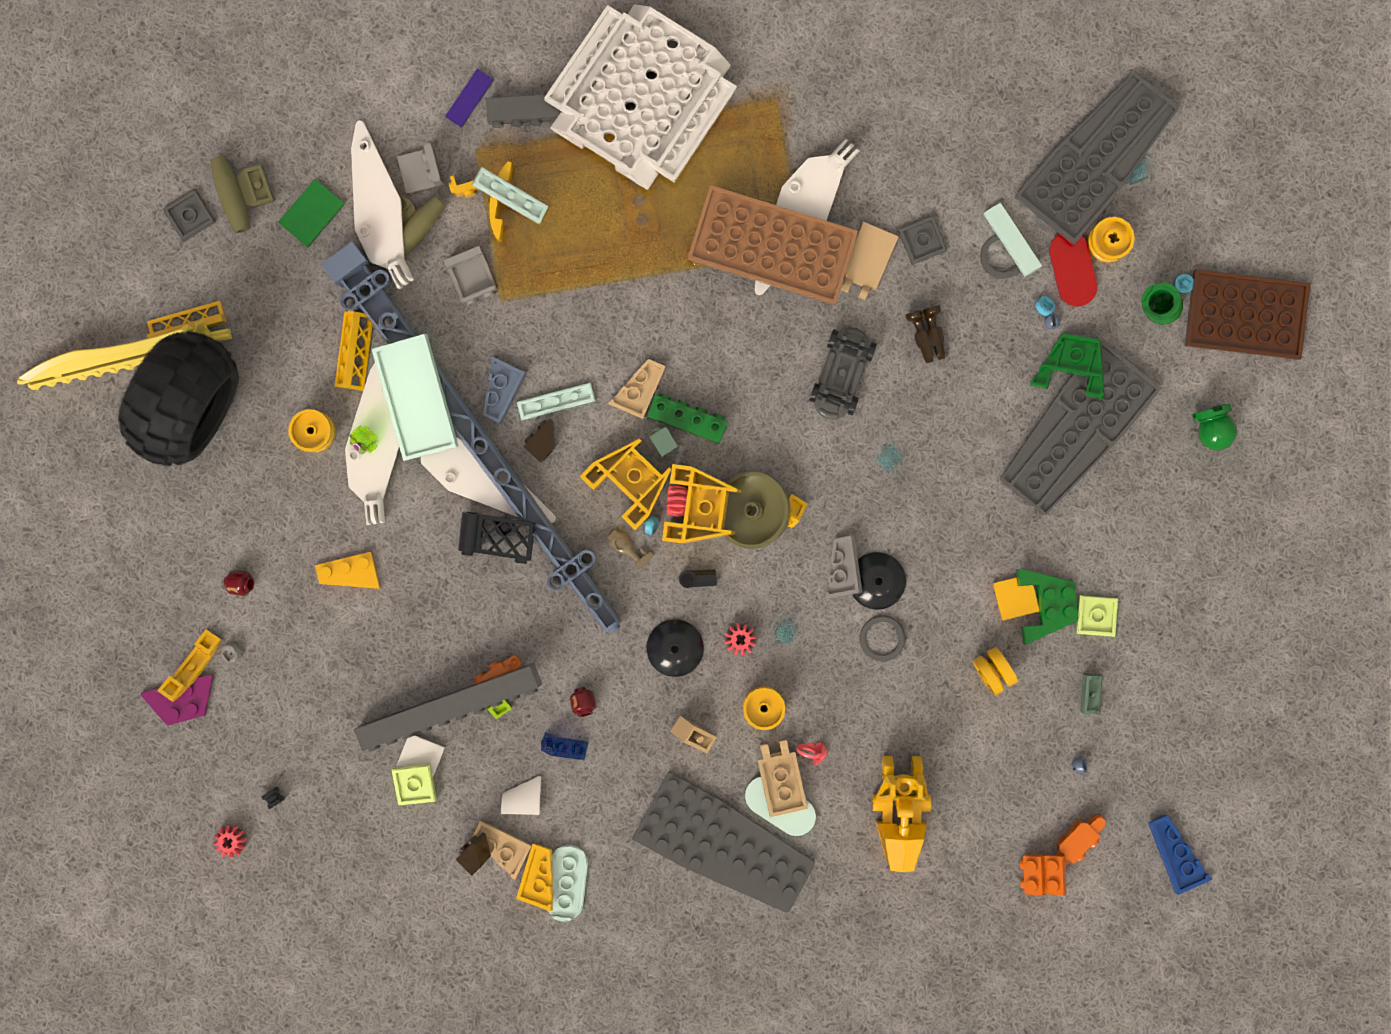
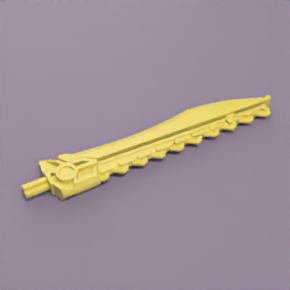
(100, 360)

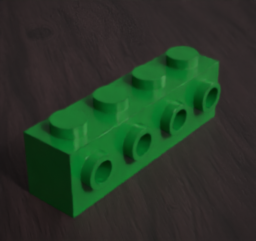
(687, 419)

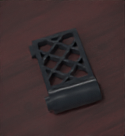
(472, 536)

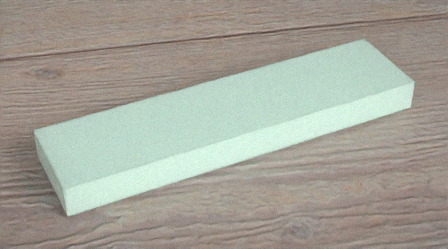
(510, 195)
(1012, 239)
(556, 401)

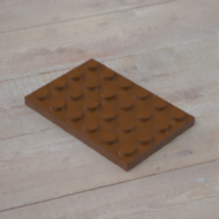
(1247, 314)

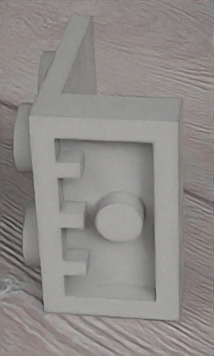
(420, 169)

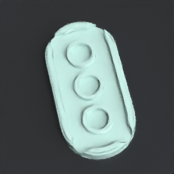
(792, 823)
(568, 882)

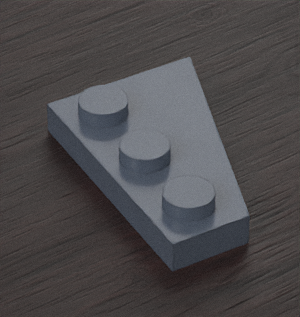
(502, 389)

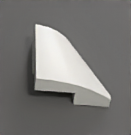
(523, 798)

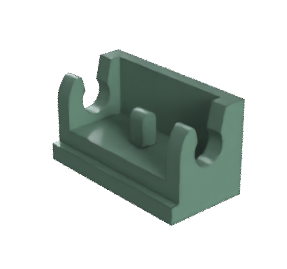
(1091, 694)

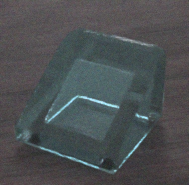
(889, 459)

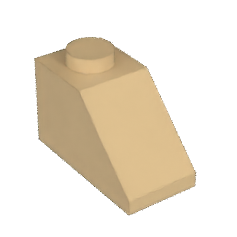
(693, 734)

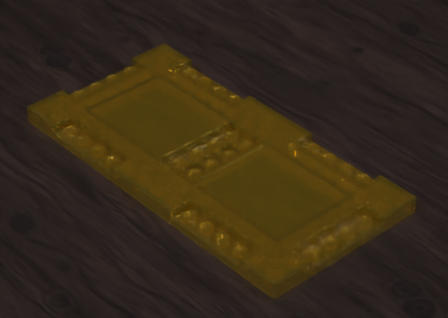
(591, 217)

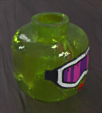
(363, 440)

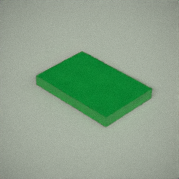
(311, 213)

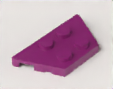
(188, 706)

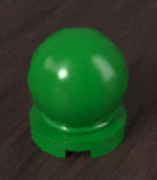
(1161, 297)
(1216, 428)

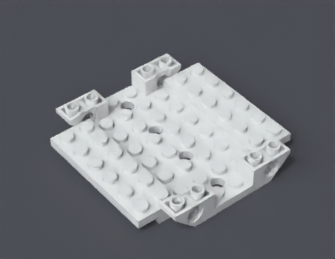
(670, 111)

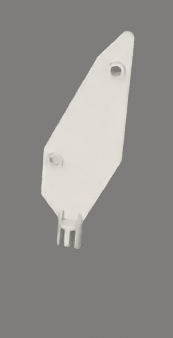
(813, 188)
(377, 208)
(371, 472)
(464, 476)

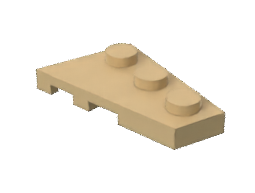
(639, 390)
(504, 848)

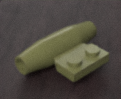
(239, 191)
(418, 222)

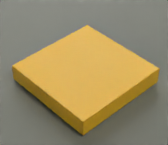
(1015, 599)

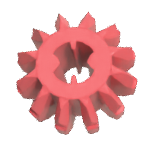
(676, 500)
(747, 639)
(233, 848)

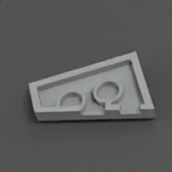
(845, 569)

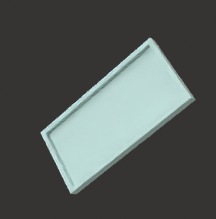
(415, 397)

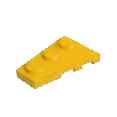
(349, 571)
(537, 878)

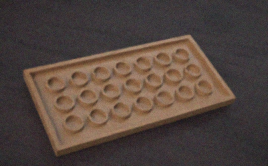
(772, 245)

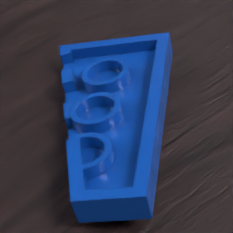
(1180, 863)

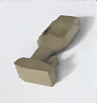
(623, 545)

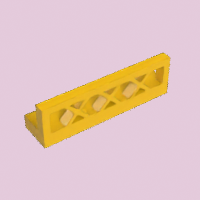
(211, 321)
(349, 350)

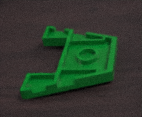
(1074, 356)
(1055, 600)

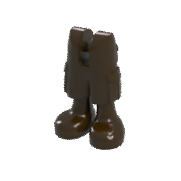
(930, 338)

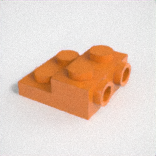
(1043, 874)

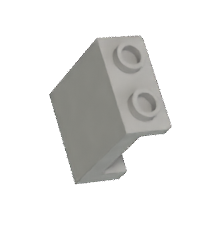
(471, 276)

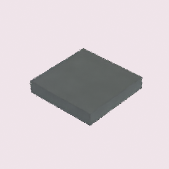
(189, 215)
(922, 240)

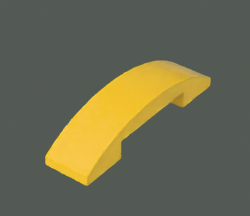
(498, 224)
(191, 667)

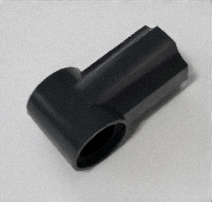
(701, 578)

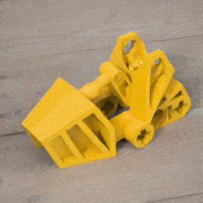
(910, 793)

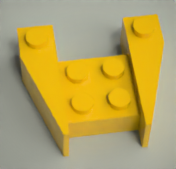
(633, 477)
(704, 506)

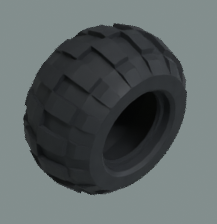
(178, 398)

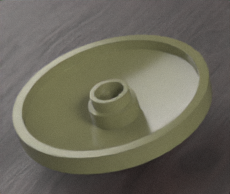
(757, 512)

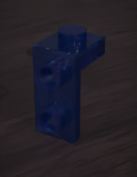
(563, 747)

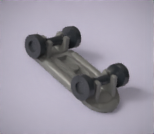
(842, 372)

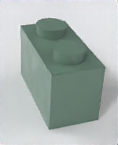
(663, 441)

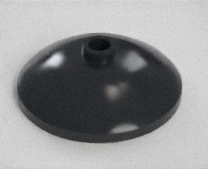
(893, 581)
(685, 638)

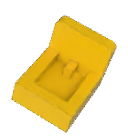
(463, 189)

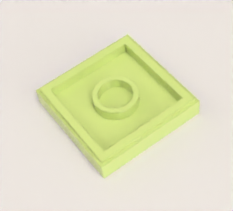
(1097, 615)
(414, 784)

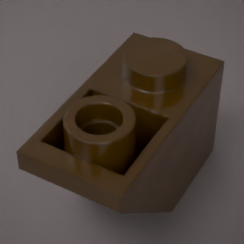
(543, 442)
(474, 853)

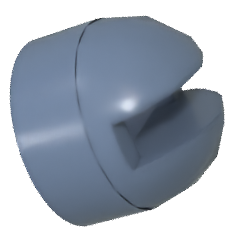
(1048, 321)
(1080, 765)

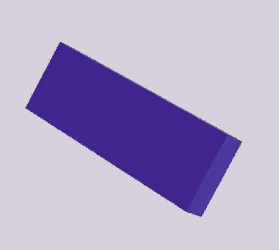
(469, 98)

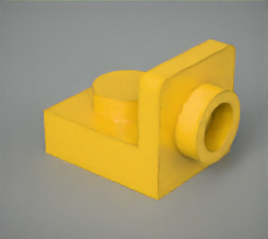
(797, 509)

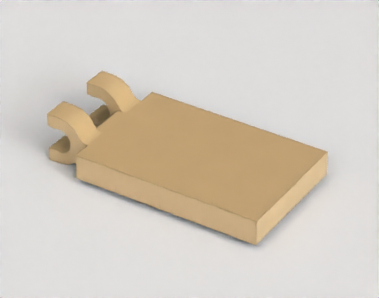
(868, 258)
(781, 780)

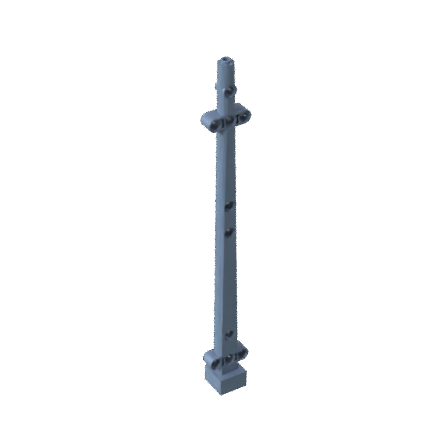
(351, 269)

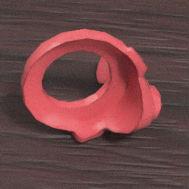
(819, 750)

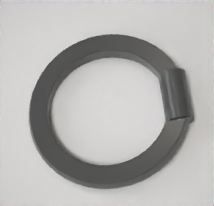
(1001, 275)
(900, 633)

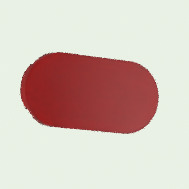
(1073, 271)

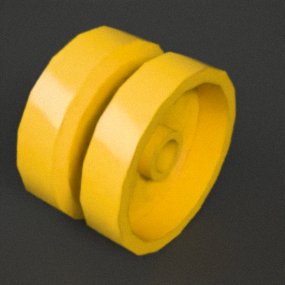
(1121, 235)
(301, 427)
(996, 670)
(763, 696)

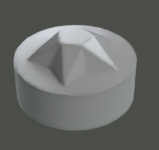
(231, 653)

